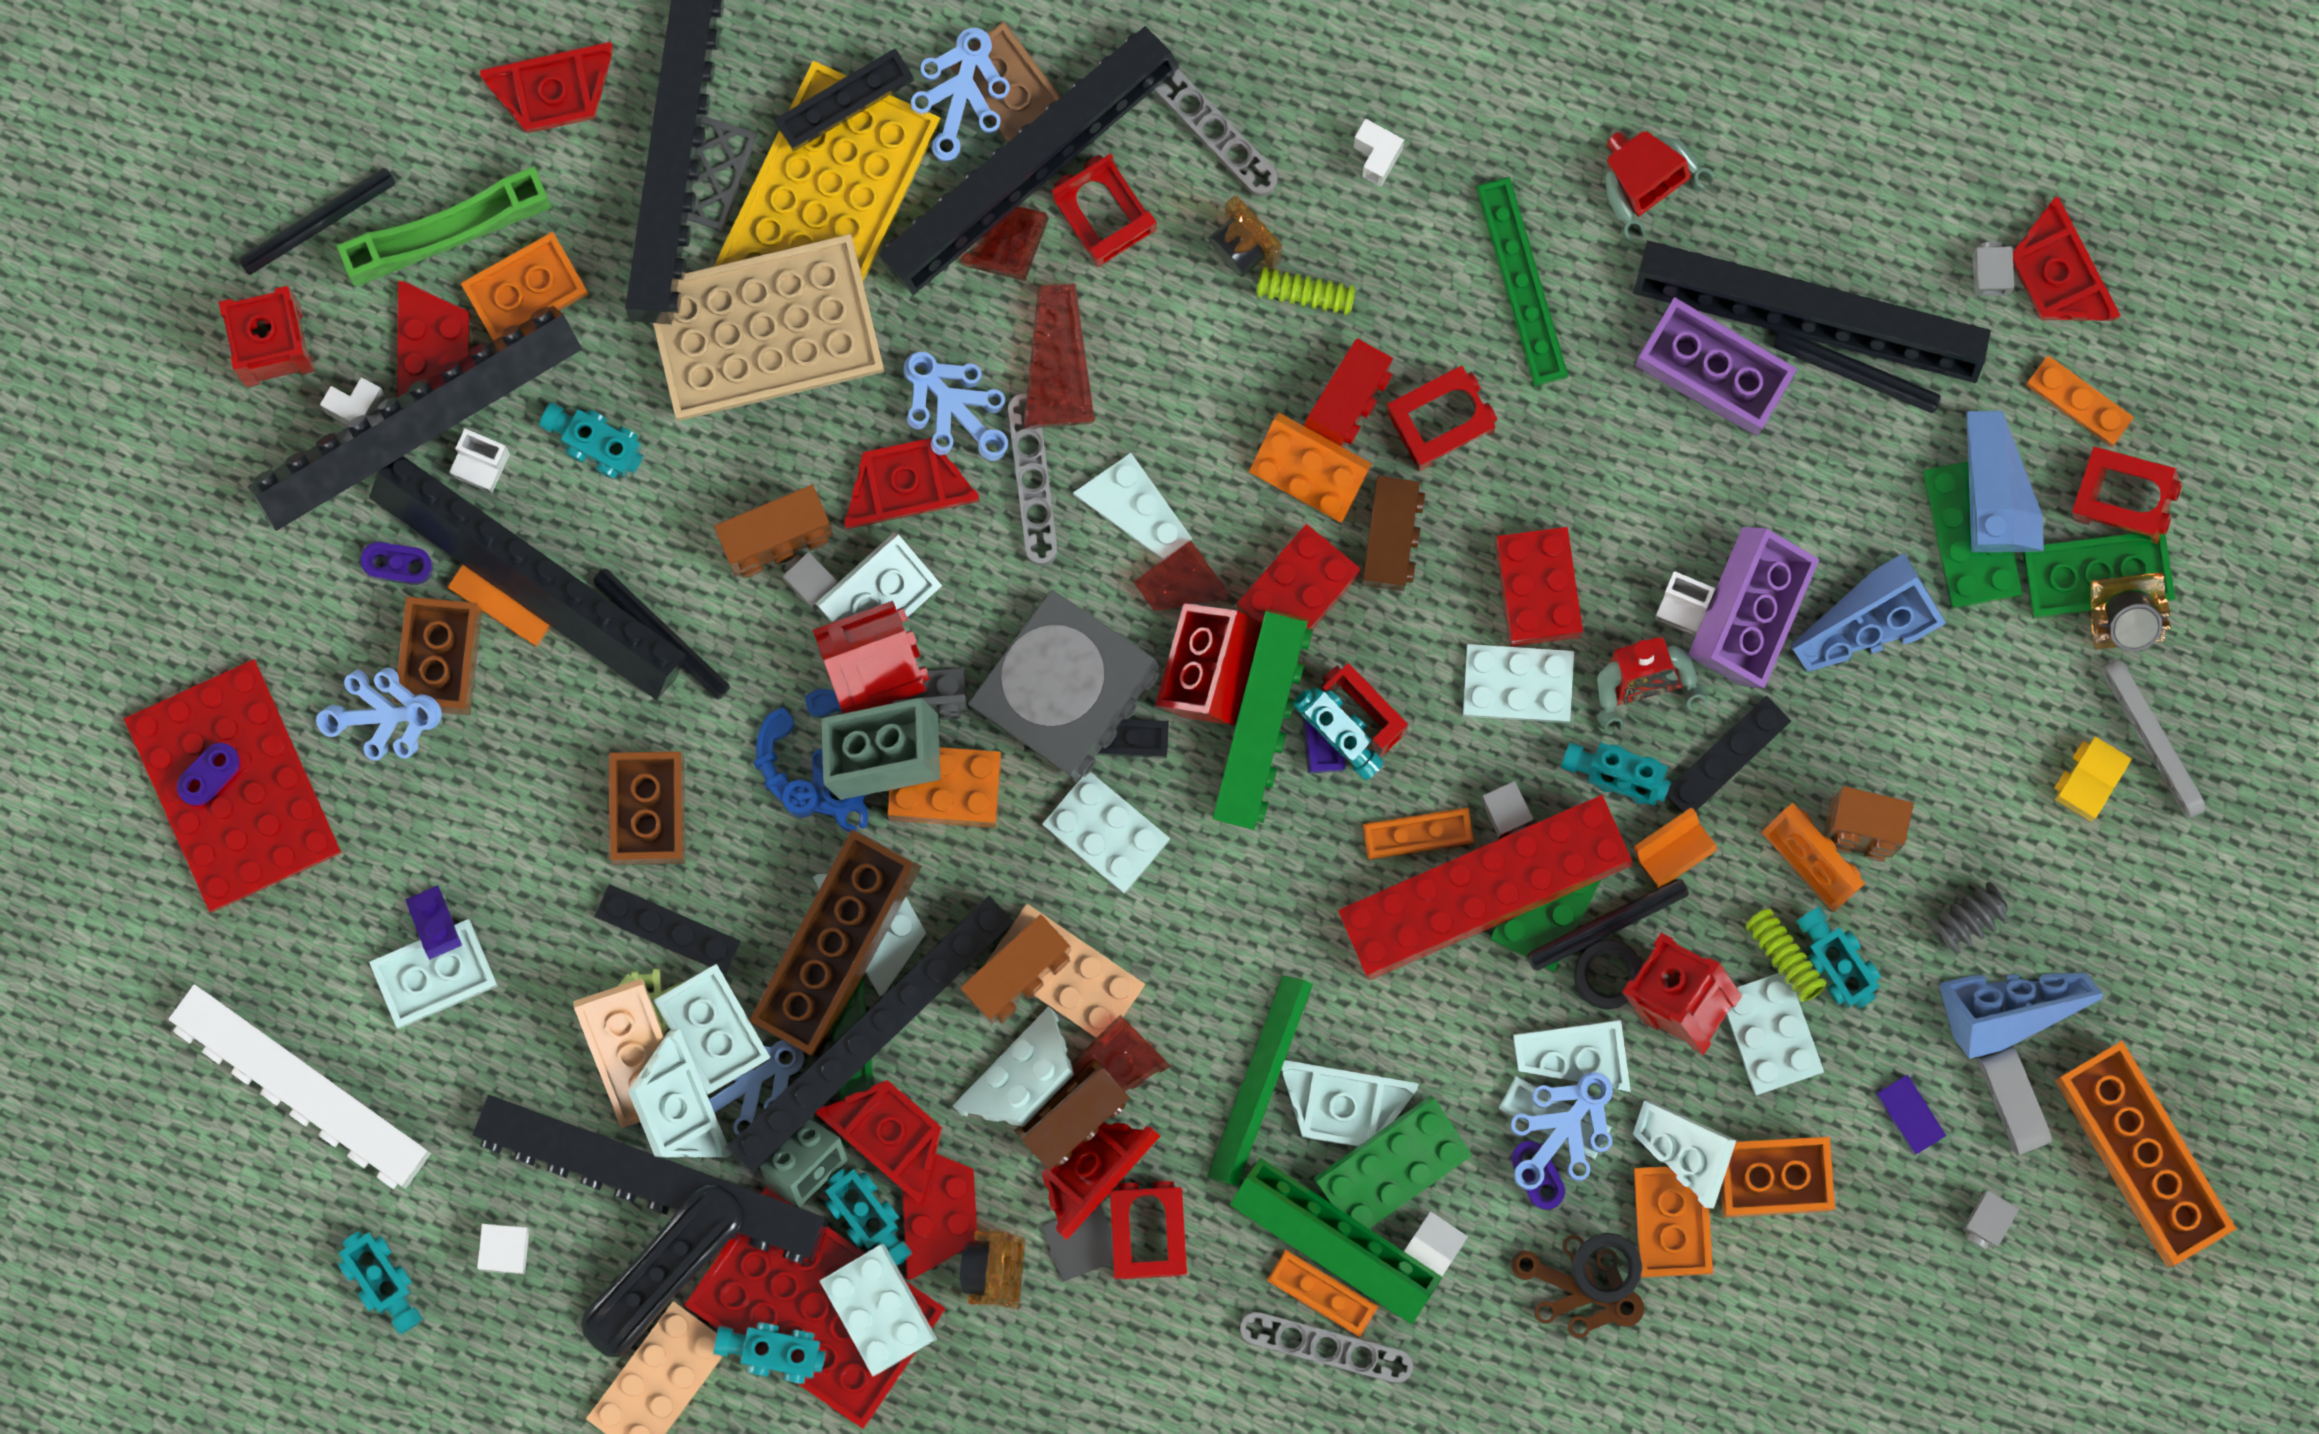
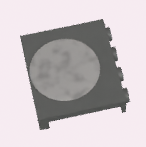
(1065, 685)

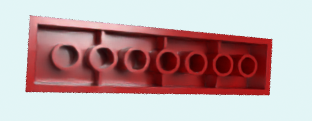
(1485, 887)

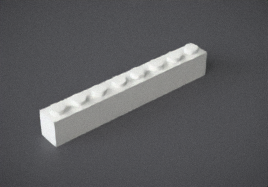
(299, 1086)

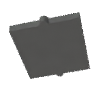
(1085, 1249)

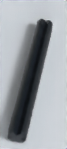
(317, 221)
(1858, 371)
(637, 609)
(1607, 924)

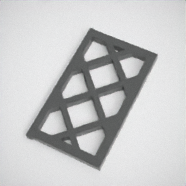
(739, 163)

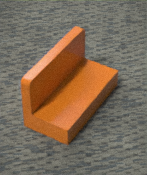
(1674, 849)

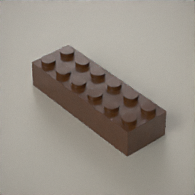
(835, 943)

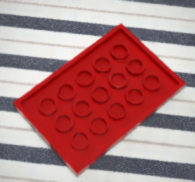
(265, 817)
(766, 1288)

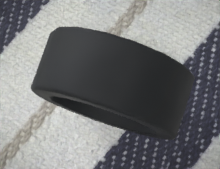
(1581, 978)
(1630, 1253)

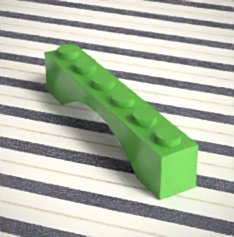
(401, 246)

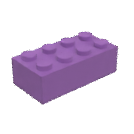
(1716, 367)
(1753, 607)

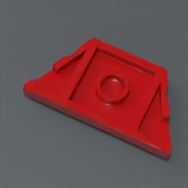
(553, 87)
(2060, 271)
(428, 335)
(905, 483)
(889, 1134)
(1094, 1172)
(943, 1220)

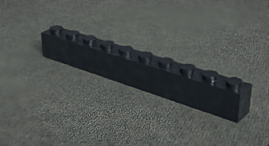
(1028, 160)
(673, 161)
(1813, 311)
(414, 417)
(527, 576)
(869, 1034)
(641, 1175)

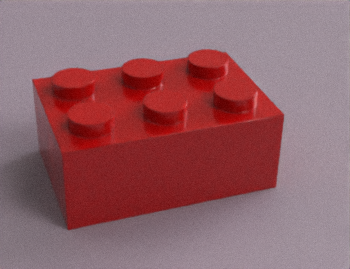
(1301, 580)
(1538, 587)
(1209, 664)

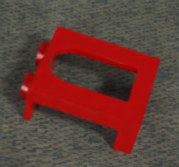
(1105, 172)
(1477, 426)
(2148, 523)
(1392, 724)
(1120, 1206)

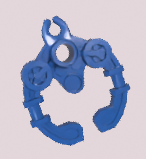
(800, 796)

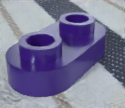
(397, 563)
(210, 776)
(1551, 1177)

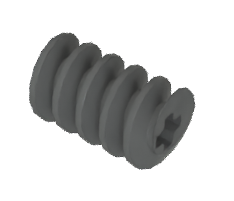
(1970, 918)

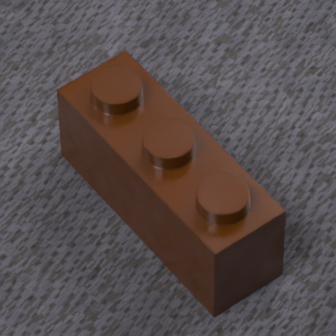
(1392, 534)
(1073, 1115)

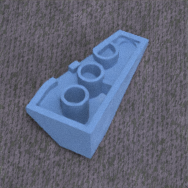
(2000, 494)
(1878, 610)
(2000, 1014)

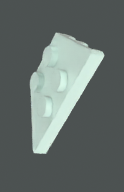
(896, 947)
(1022, 1076)
(675, 1104)
(1343, 1104)

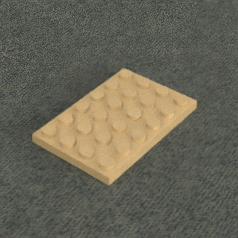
(768, 329)

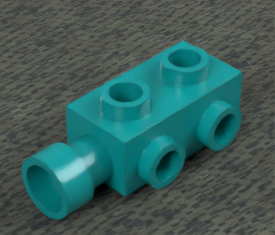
(597, 445)
(1339, 729)
(1627, 770)
(1847, 964)
(862, 1211)
(375, 1275)
(779, 1351)

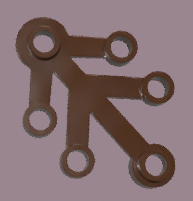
(1577, 1299)

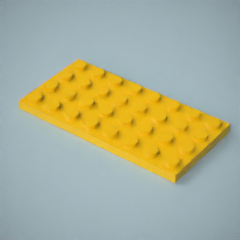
(834, 184)

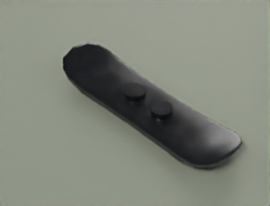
(662, 1270)

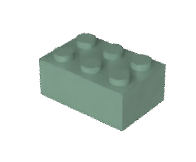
(880, 748)

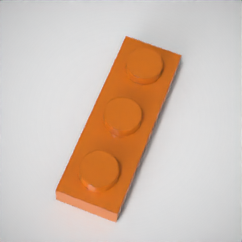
(2079, 401)

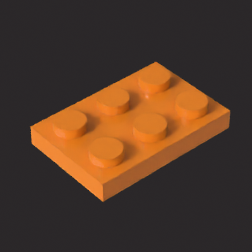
(523, 284)
(1310, 467)
(1813, 857)
(1670, 1225)

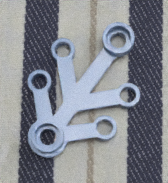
(962, 88)
(952, 402)
(384, 713)
(751, 1082)
(1567, 1126)

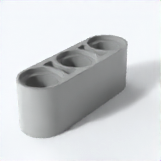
(2015, 1100)

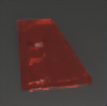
(1009, 245)
(1180, 580)

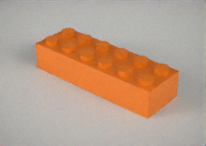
(2145, 1154)

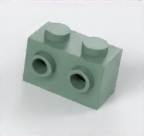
(803, 1163)

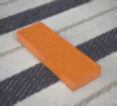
(498, 605)
(1418, 834)
(1322, 1293)

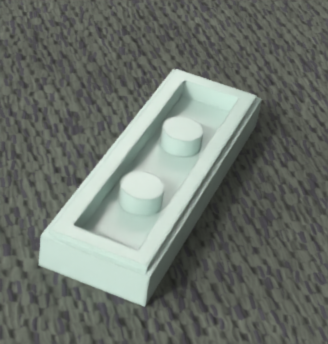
(1519, 1101)

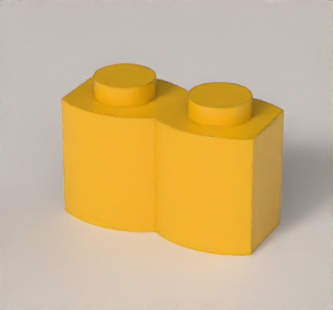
(2092, 778)

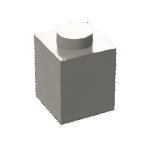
(1993, 269)
(808, 579)
(1507, 810)
(1989, 1221)

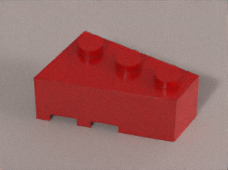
(1350, 394)

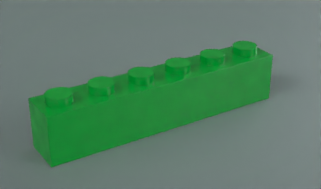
(1261, 718)
(1336, 1241)

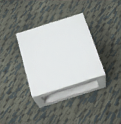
(1381, 148)
(361, 402)
(479, 461)
(1685, 603)
(1436, 1244)
(503, 1249)

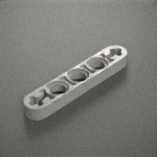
(1219, 147)
(1032, 497)
(2153, 738)
(1342, 1357)

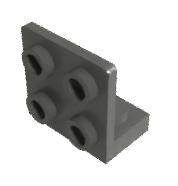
(944, 693)

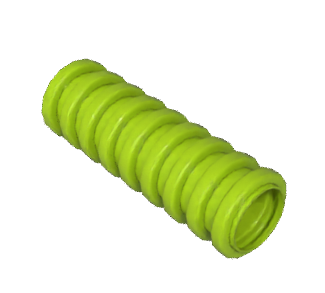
(1305, 291)
(1785, 955)

